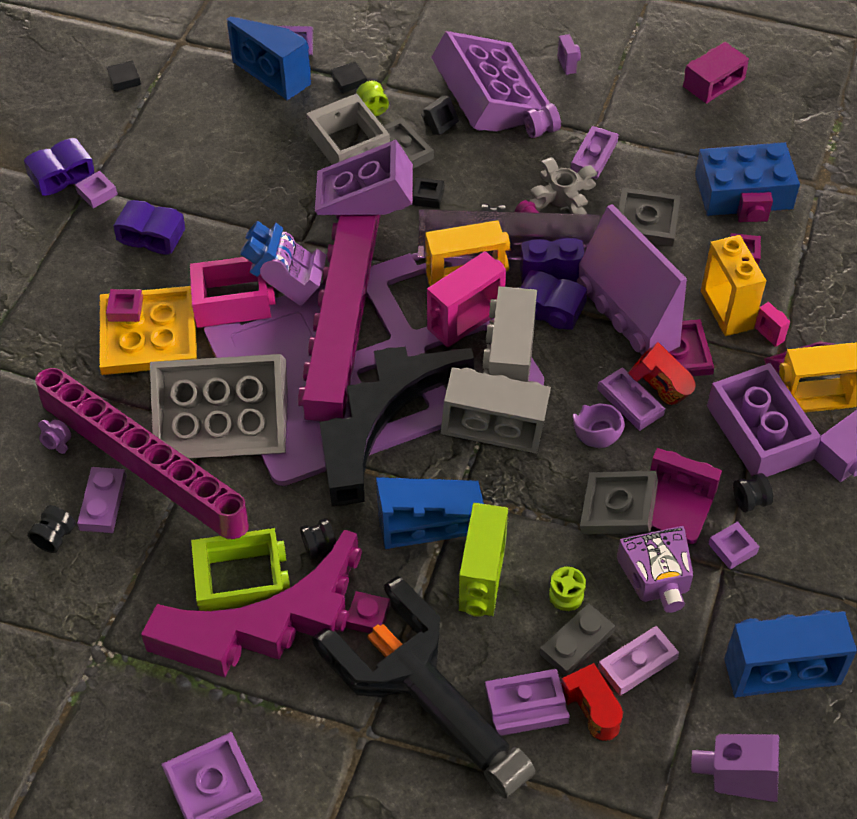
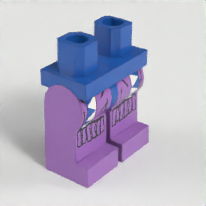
(283, 262)

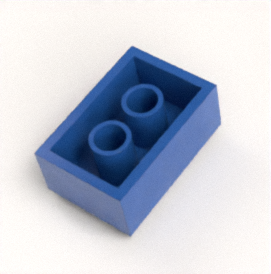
(735, 170)
(789, 653)

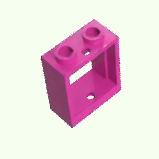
(232, 307)
(453, 322)

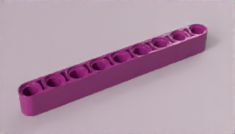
(143, 453)

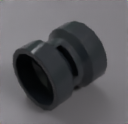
(53, 526)

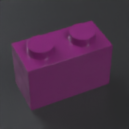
(715, 72)

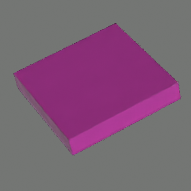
(694, 349)

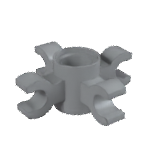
(563, 187)

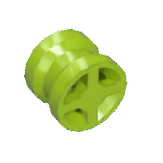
(374, 97)
(561, 583)

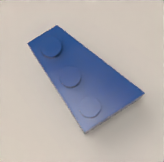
(424, 509)

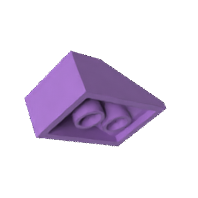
(366, 183)

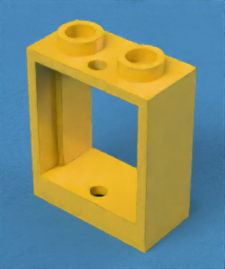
(463, 241)
(732, 285)
(821, 361)

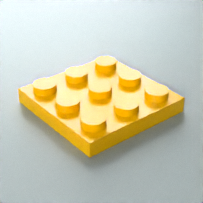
(162, 334)

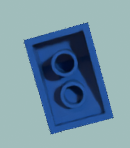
(270, 55)

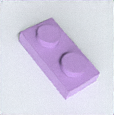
(638, 660)

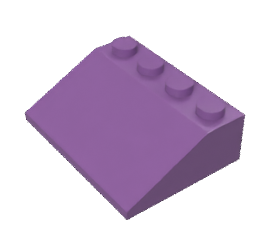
(487, 80)
(633, 284)

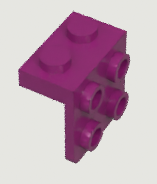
(683, 492)

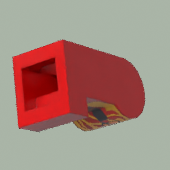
(663, 374)
(595, 700)

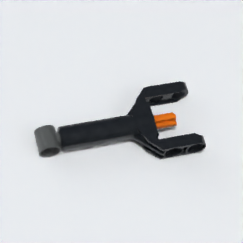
(414, 671)

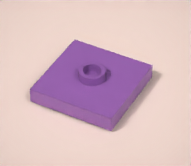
(212, 780)

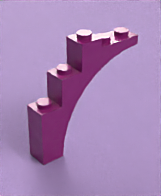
(216, 638)

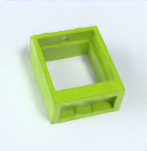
(221, 549)
(482, 559)

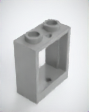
(350, 112)

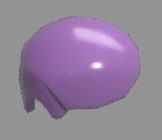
(598, 425)

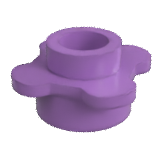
(54, 435)

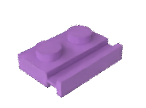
(526, 702)

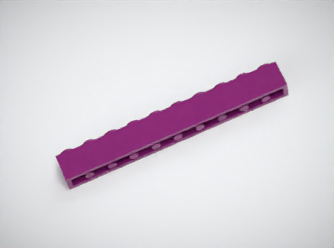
(339, 318)

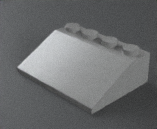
(221, 405)

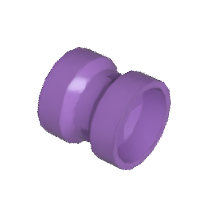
(542, 120)

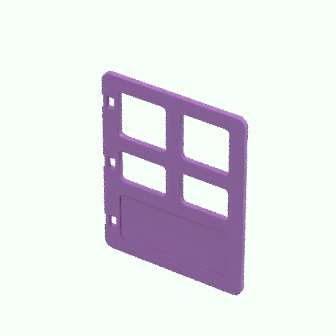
(289, 335)

